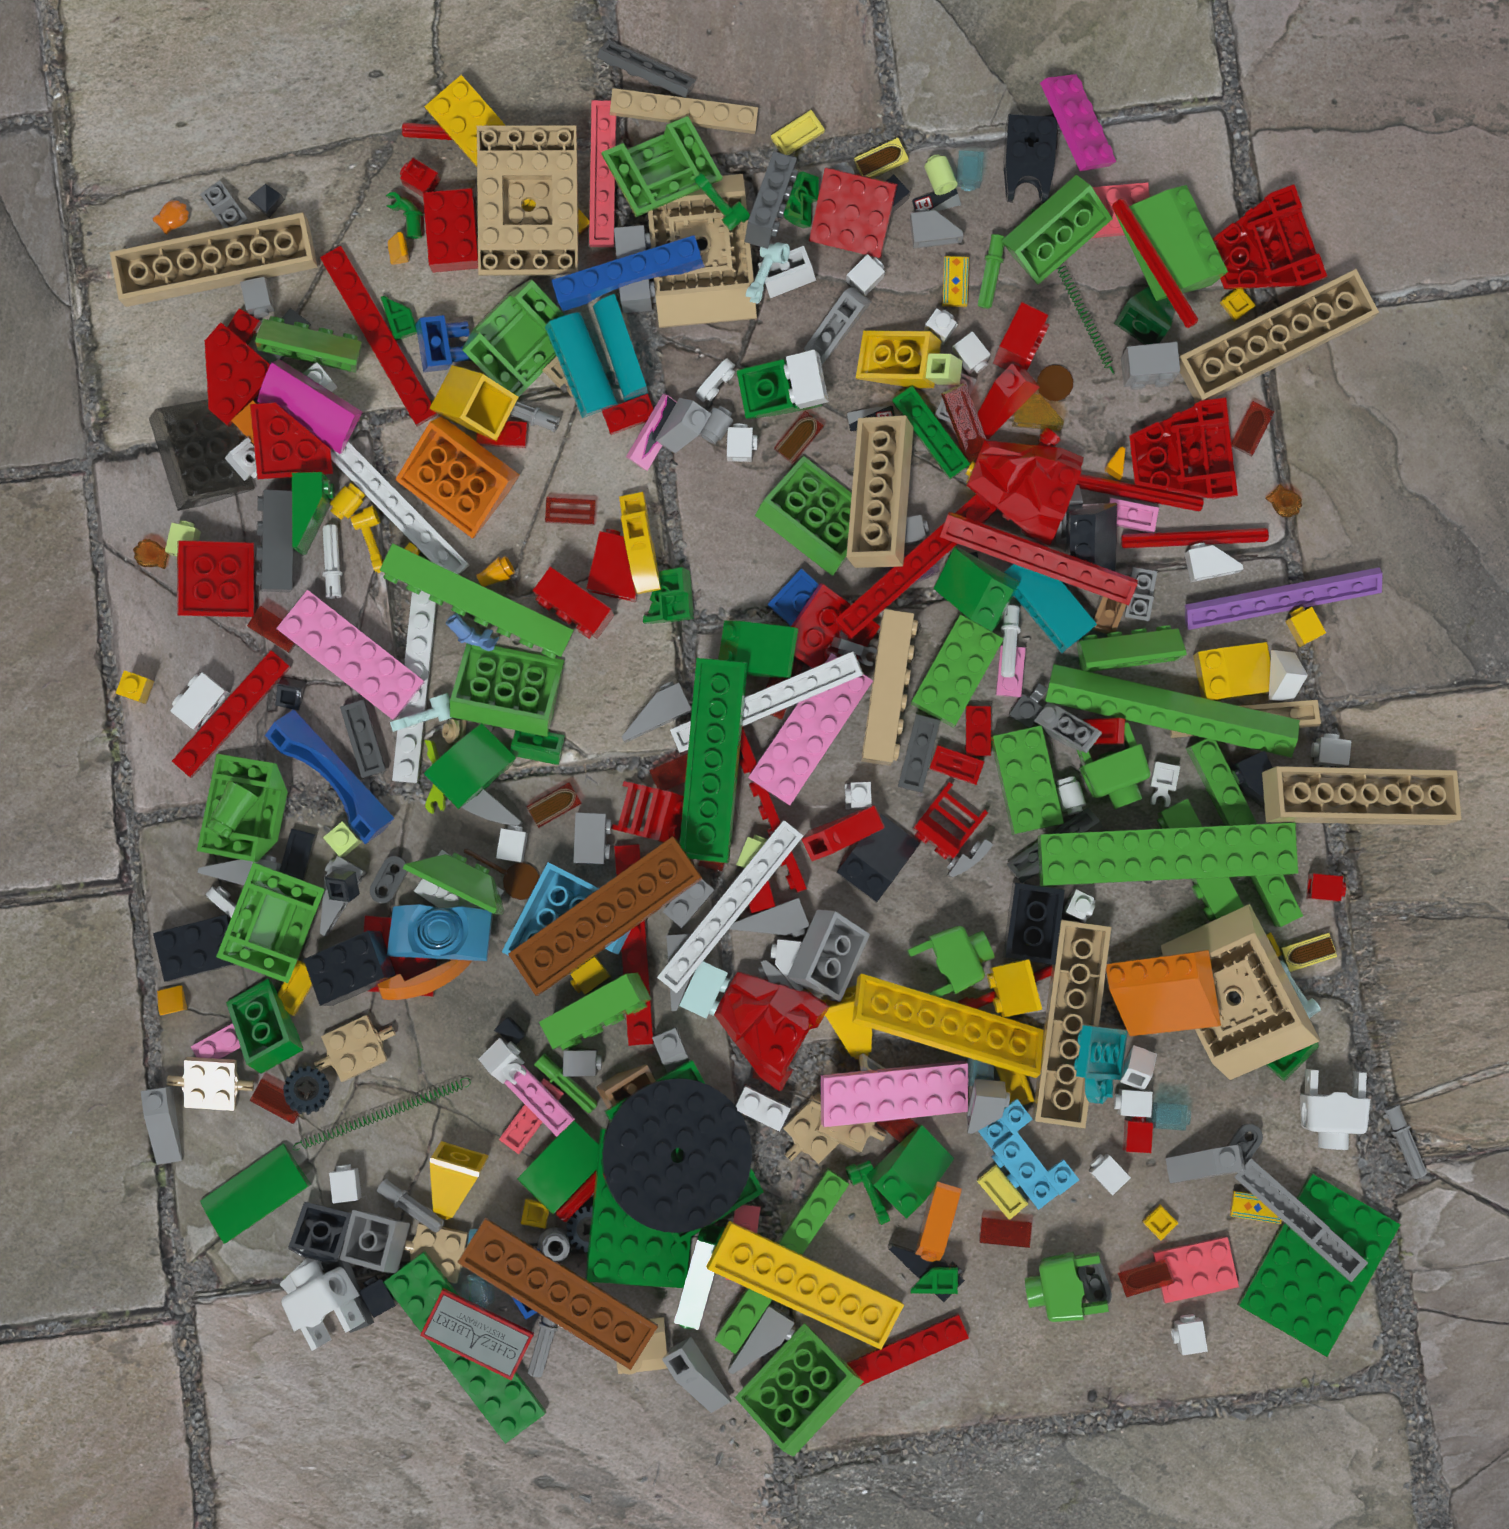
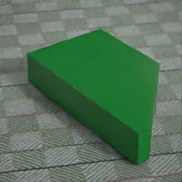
(399, 318)
(937, 1281)

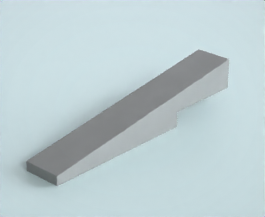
(1301, 1220)

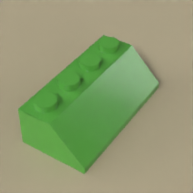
(1057, 229)
(1130, 650)

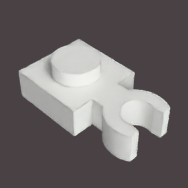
(1163, 778)

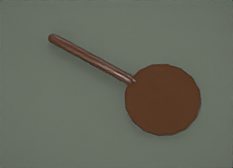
(1055, 383)
(518, 879)

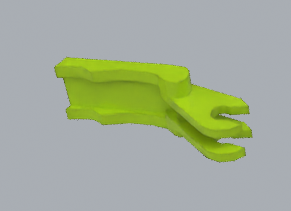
(435, 794)

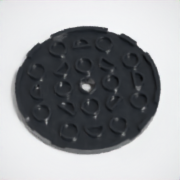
(639, 1150)

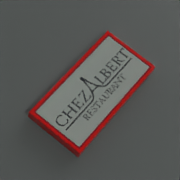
(477, 1334)

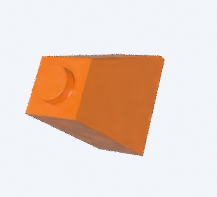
(937, 1221)

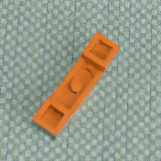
(397, 989)

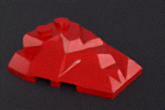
(1270, 246)
(1187, 452)
(1027, 484)
(768, 1023)

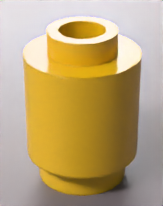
(347, 501)

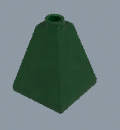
(1146, 318)

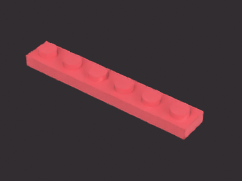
(601, 179)

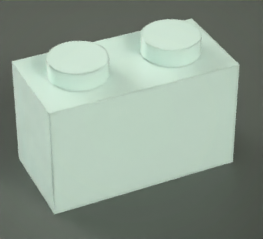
(703, 990)

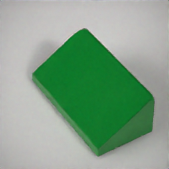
(538, 747)

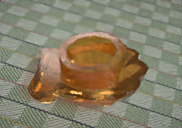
(1285, 501)
(150, 554)

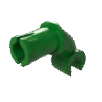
(411, 212)

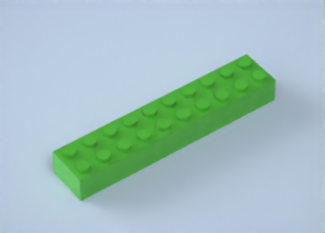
(1167, 854)

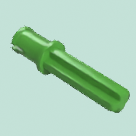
(991, 271)
(571, 1088)

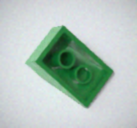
(310, 505)
(976, 588)
(764, 646)
(263, 1027)
(911, 1170)

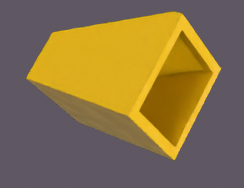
(474, 402)

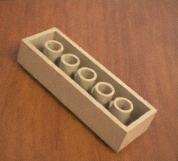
(880, 492)
(887, 687)

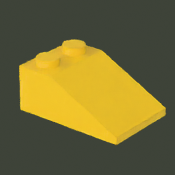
(897, 357)
(1233, 671)
(1014, 988)

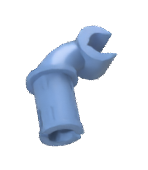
(468, 635)

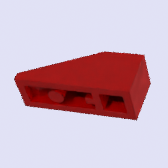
(1005, 398)

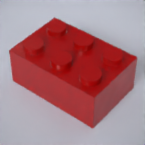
(451, 230)
(1022, 338)
(572, 604)

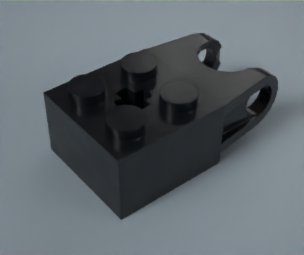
(1028, 163)

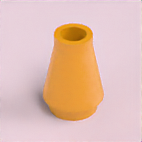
(497, 571)

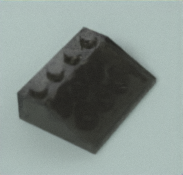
(194, 454)

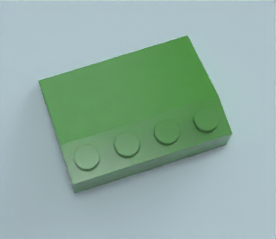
(1180, 240)
(309, 345)
(810, 514)
(506, 689)
(798, 1390)

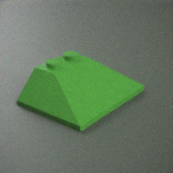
(661, 167)
(513, 339)
(262, 822)
(460, 879)
(270, 922)

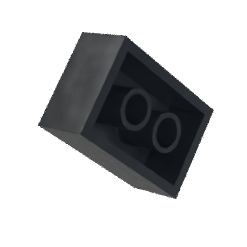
(1033, 923)
(191, 948)
(349, 968)

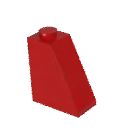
(611, 569)

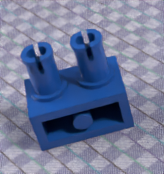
(434, 342)

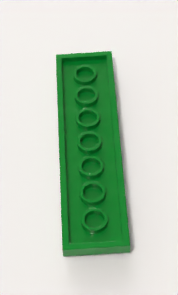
(713, 759)
(503, 1402)

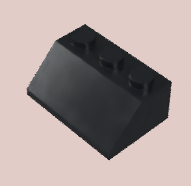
(1092, 533)

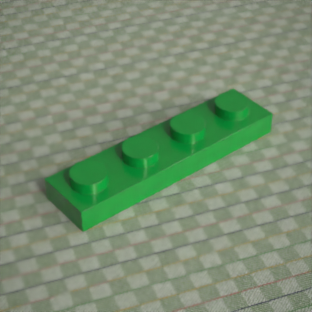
(931, 433)

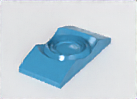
(440, 932)

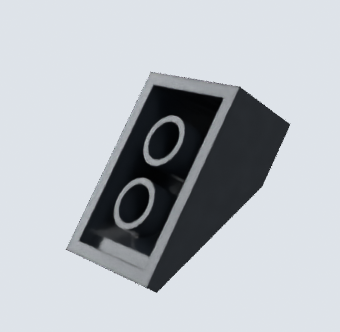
(1249, 776)
(878, 859)

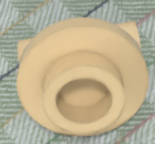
(454, 730)

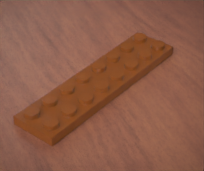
(605, 916)
(557, 1293)

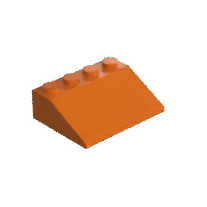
(456, 476)
(1165, 993)

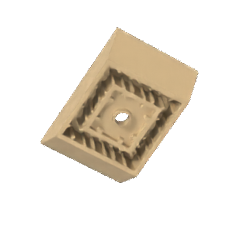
(520, 166)
(720, 287)
(1270, 1015)

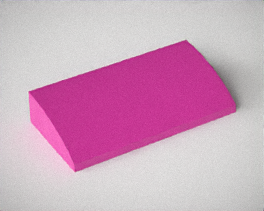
(310, 404)

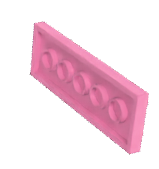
(350, 655)
(807, 738)
(894, 1093)

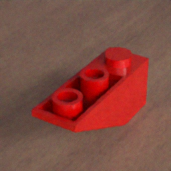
(841, 832)

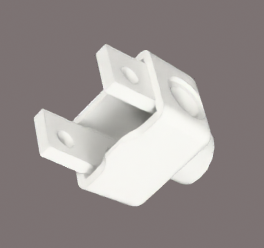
(1334, 1114)
(317, 1296)

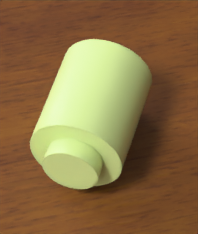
(940, 174)

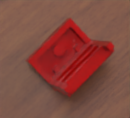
(663, 815)
(944, 842)

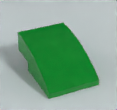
(766, 390)
(470, 766)
(561, 1167)

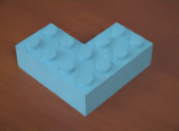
(551, 898)

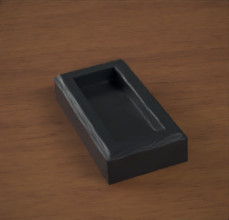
(297, 853)

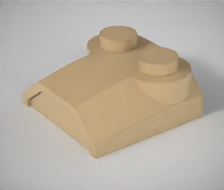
(652, 1354)

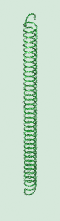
(1084, 318)
(391, 1112)

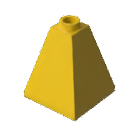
(855, 1037)
(452, 1176)

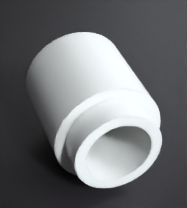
(1070, 795)

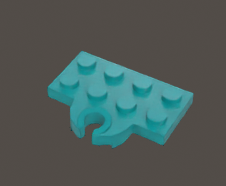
(1100, 1060)

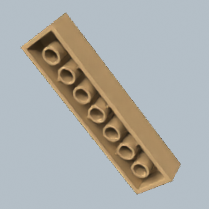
(213, 259)
(1277, 337)
(1361, 796)
(1071, 1003)

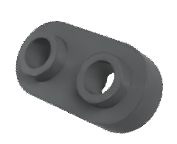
(387, 878)
(1248, 1147)
(1094, 1282)

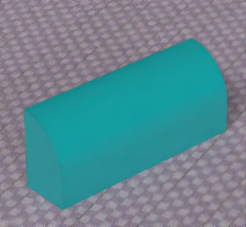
(620, 348)
(580, 364)
(1051, 607)

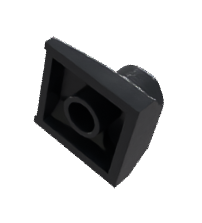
(319, 1233)

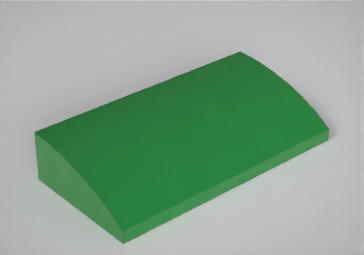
(254, 1193)

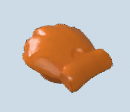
(171, 216)

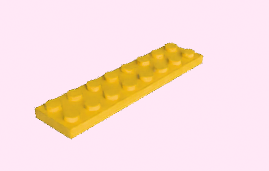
(459, 113)
(948, 1025)
(804, 1285)

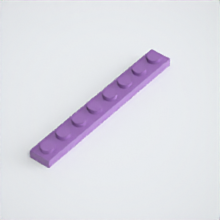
(1283, 598)

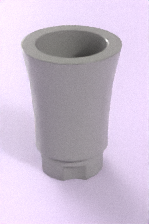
(558, 1235)

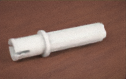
(331, 560)
(1010, 630)

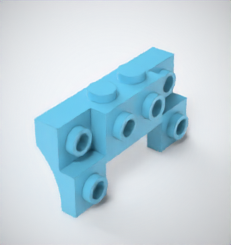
(1021, 1162)

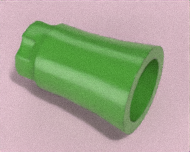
(231, 809)

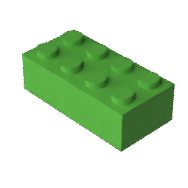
(957, 671)
(1026, 780)
(595, 1010)

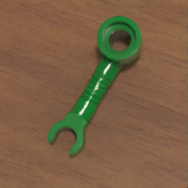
(733, 215)
(858, 1174)

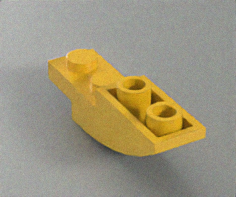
(639, 543)

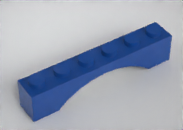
(660, 261)
(298, 740)

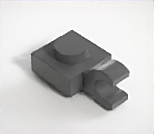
(847, 647)
(1027, 708)

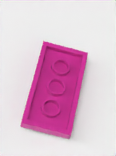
(1078, 122)

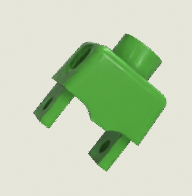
(1116, 772)
(957, 957)
(1061, 1289)

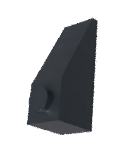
(920, 1266)

